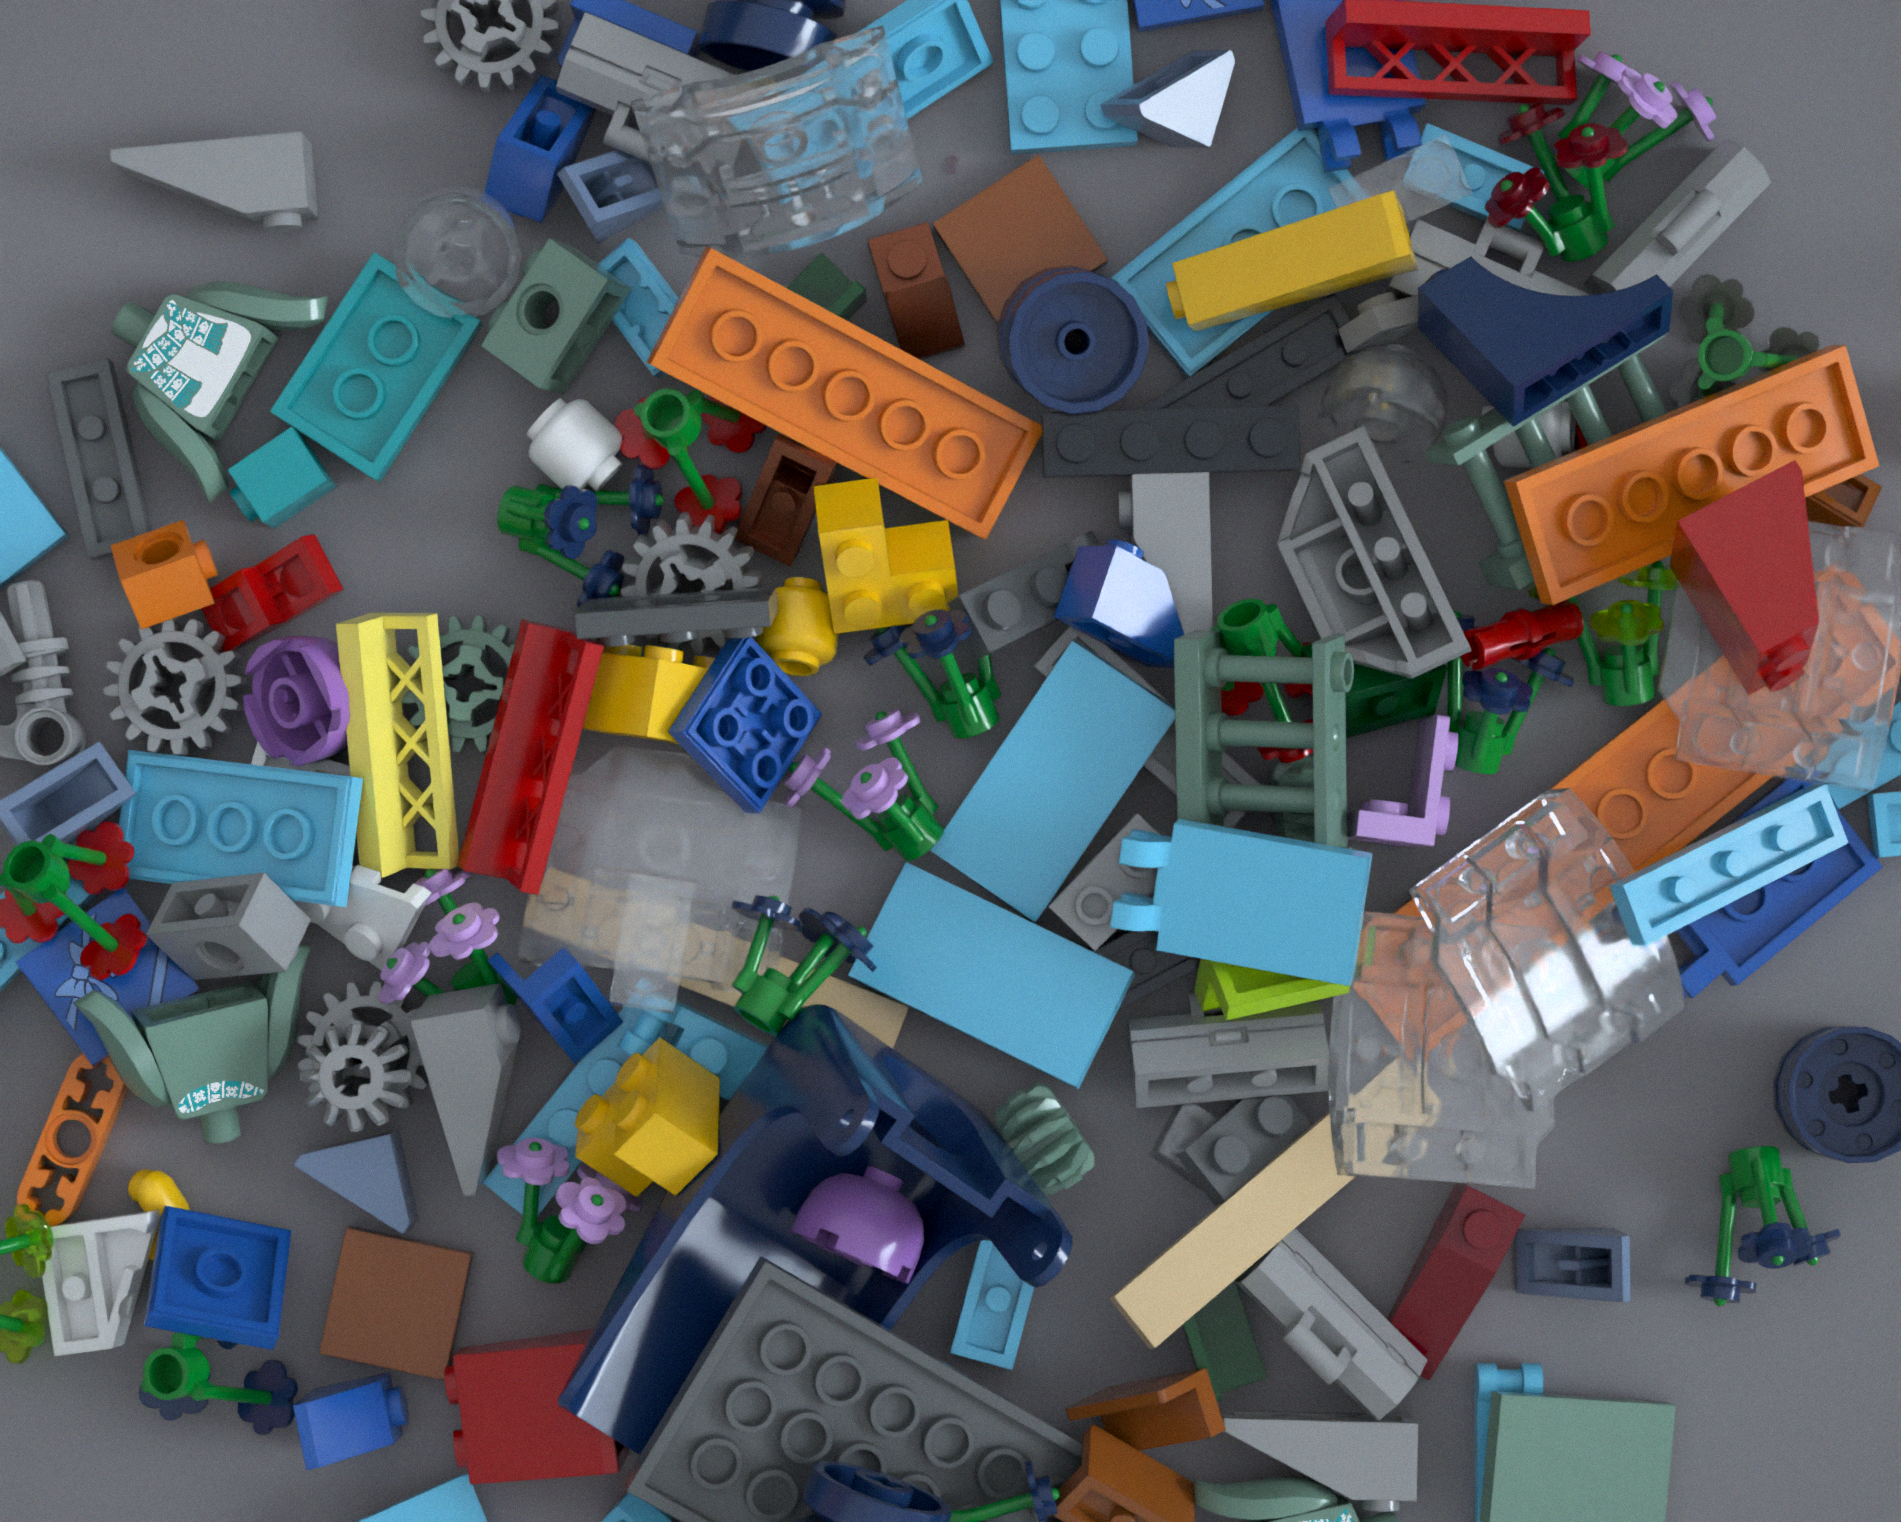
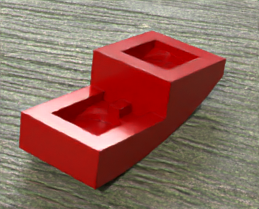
(271, 593)

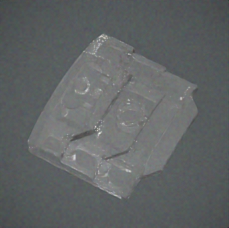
(782, 150)
(1833, 717)
(669, 821)
(1542, 950)
(1411, 1078)

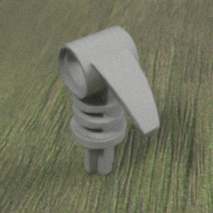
(41, 682)

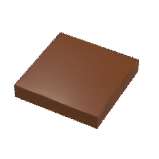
(1015, 233)
(396, 1302)

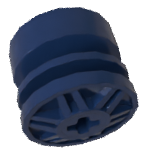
(765, 31)
(1811, 1070)

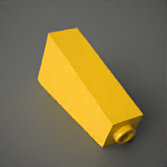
(1294, 263)

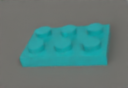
(374, 371)

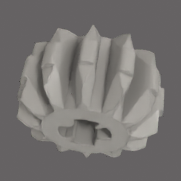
(369, 1094)

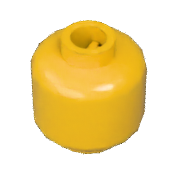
(802, 630)

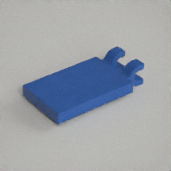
(1304, 54)
(1762, 923)

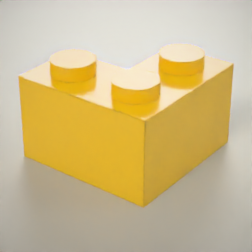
(875, 571)
(640, 693)
(652, 1122)

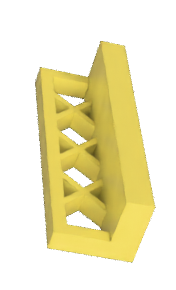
(379, 747)

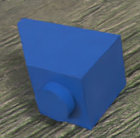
(534, 147)
(1121, 603)
(350, 1419)

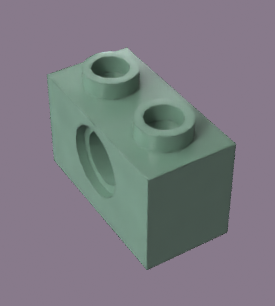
(587, 305)

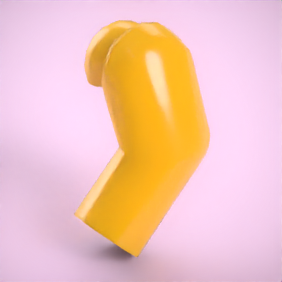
(153, 1192)

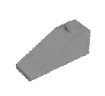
(249, 177)
(1172, 528)
(469, 1059)
(1340, 1450)

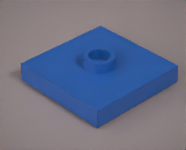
(218, 1278)

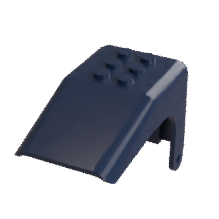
(809, 1109)

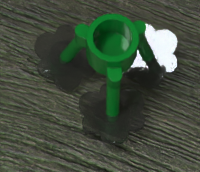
(1724, 353)

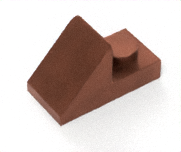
(916, 291)
(784, 500)

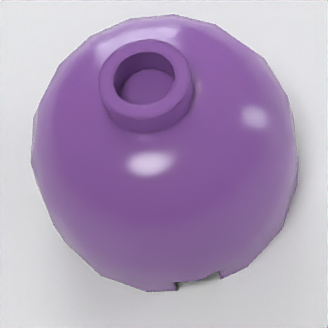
(298, 699)
(864, 1222)

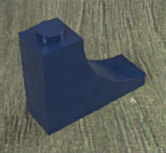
(1534, 345)

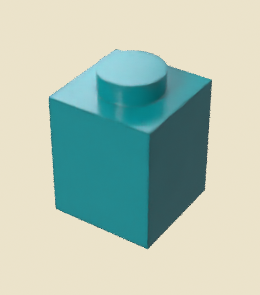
(279, 479)

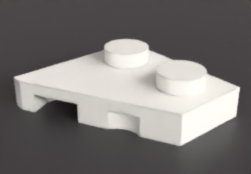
(375, 916)
(96, 1280)

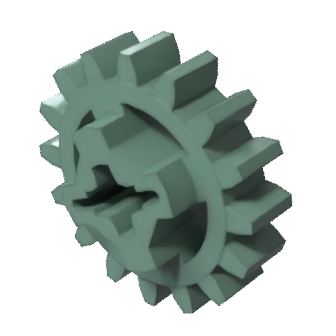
(471, 655)

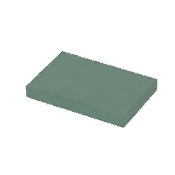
(1576, 1459)

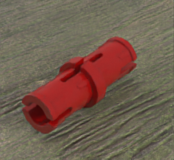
(1522, 634)

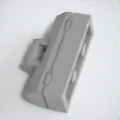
(618, 66)
(1685, 220)
(1441, 250)
(1219, 1060)
(1333, 1325)

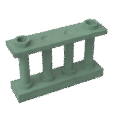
(1470, 436)
(1205, 732)

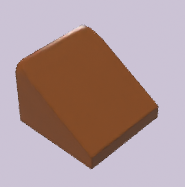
(1844, 503)

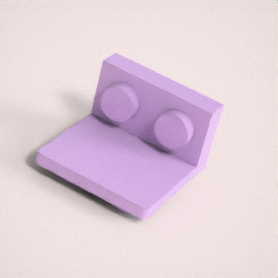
(1427, 811)

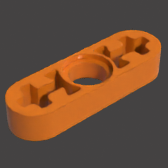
(69, 1187)

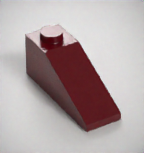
(1453, 1271)

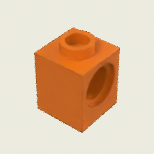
(164, 573)

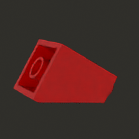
(1753, 577)
(514, 1417)

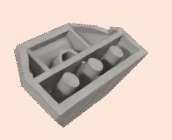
(1365, 564)

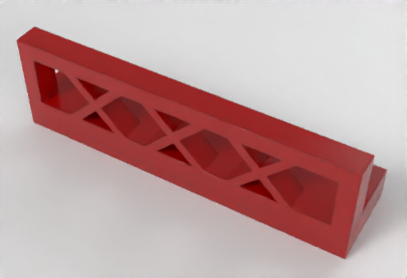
(1455, 28)
(530, 755)

